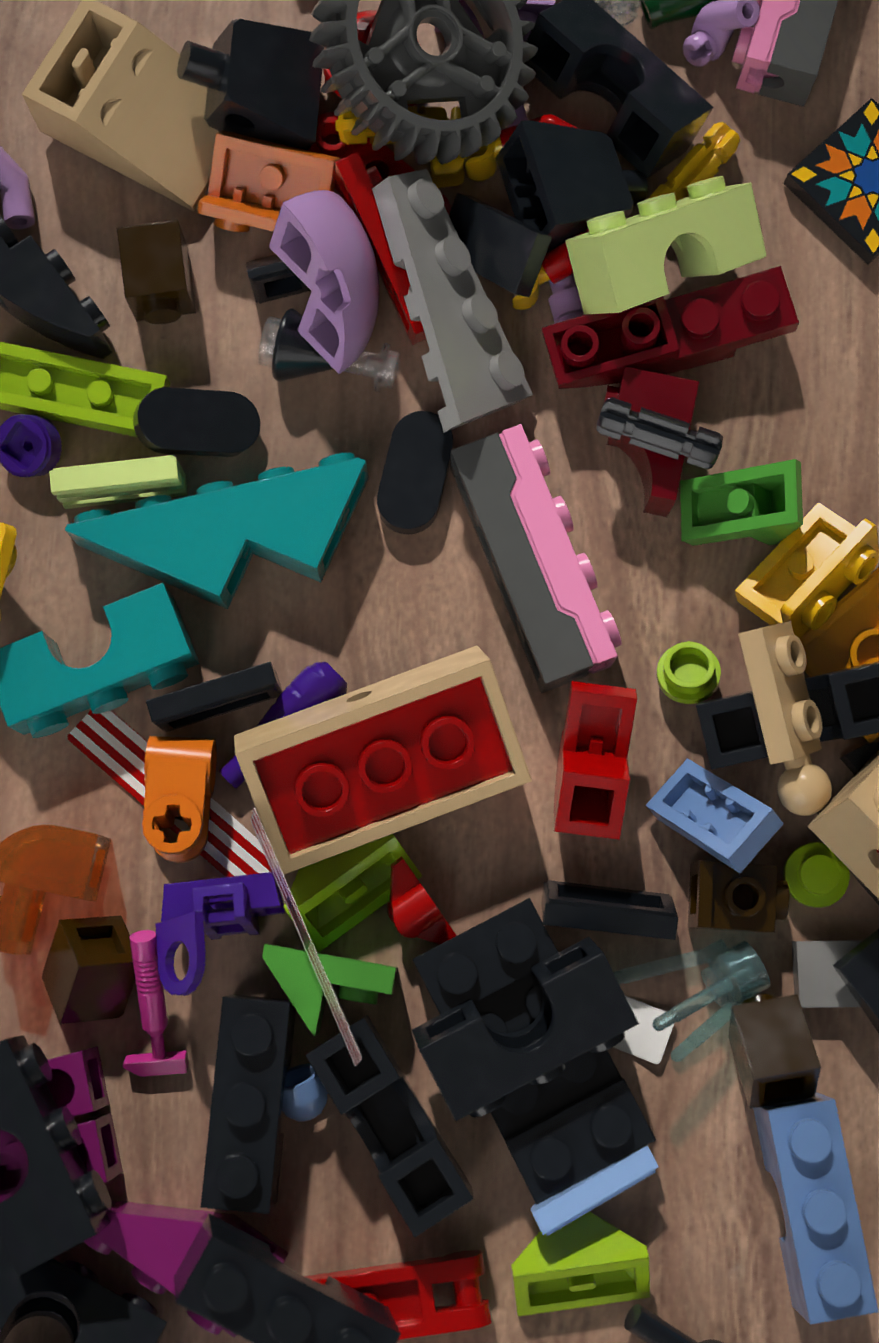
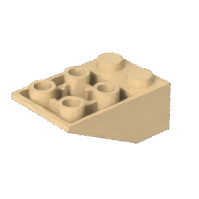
(119, 100)

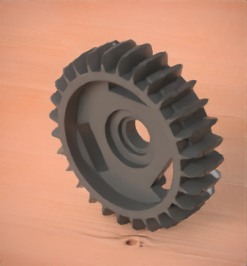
(394, 71)

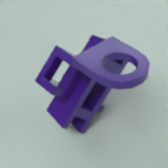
(211, 908)

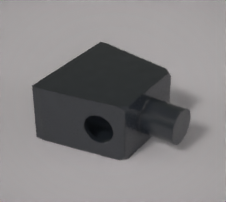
(258, 81)

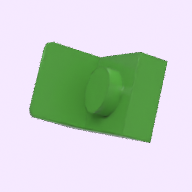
(743, 503)
(357, 979)

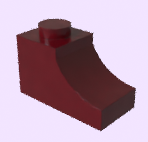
(667, 396)

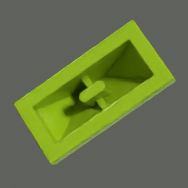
(346, 888)
(580, 1268)

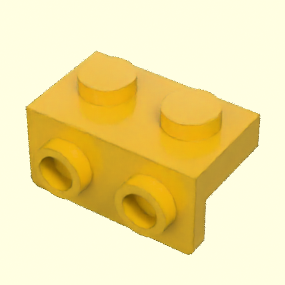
(810, 570)

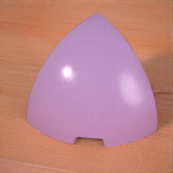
(335, 260)

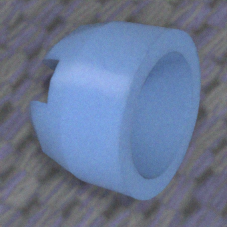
(303, 1093)

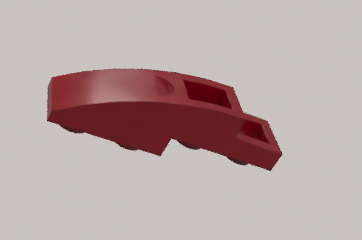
(671, 332)

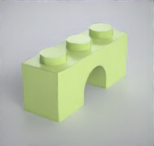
(624, 258)

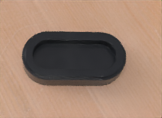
(196, 422)
(414, 473)

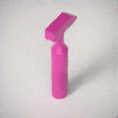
(152, 1012)

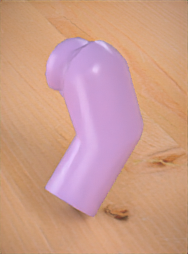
(15, 194)

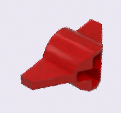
(413, 908)

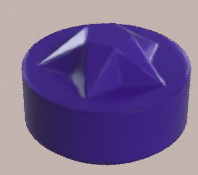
(29, 445)

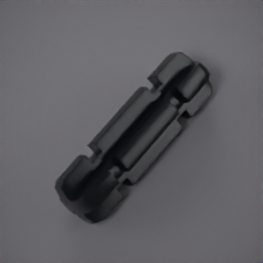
(659, 433)

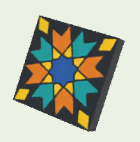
(843, 181)

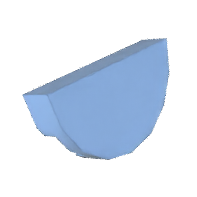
(593, 1191)

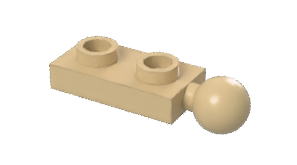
(787, 715)

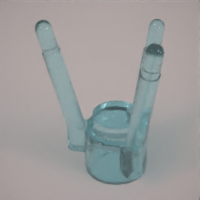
(729, 980)

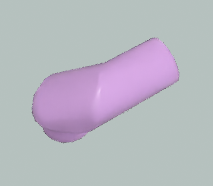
(715, 27)

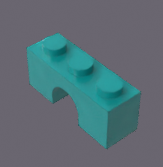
(145, 649)

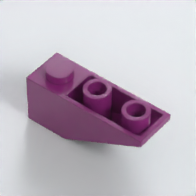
(157, 1241)

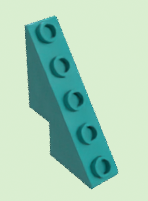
(211, 536)

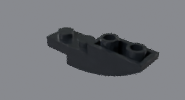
(39, 296)

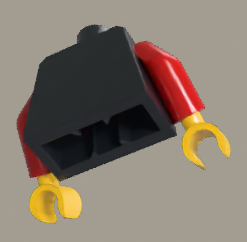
(556, 184)

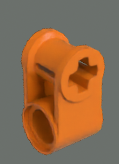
(178, 783)

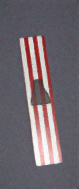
(121, 755)
(305, 938)

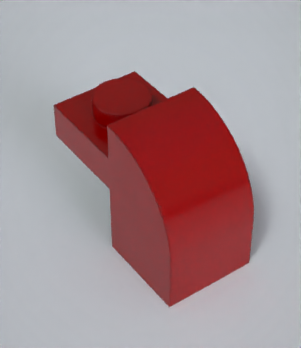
(594, 761)

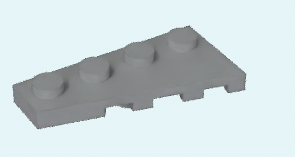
(458, 319)

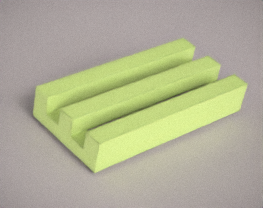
(118, 481)

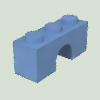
(824, 1234)

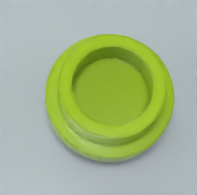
(688, 673)
(815, 875)

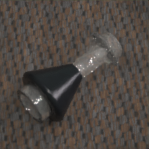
(294, 357)

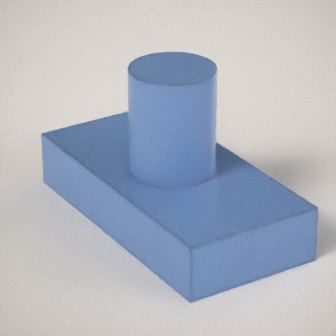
(714, 815)

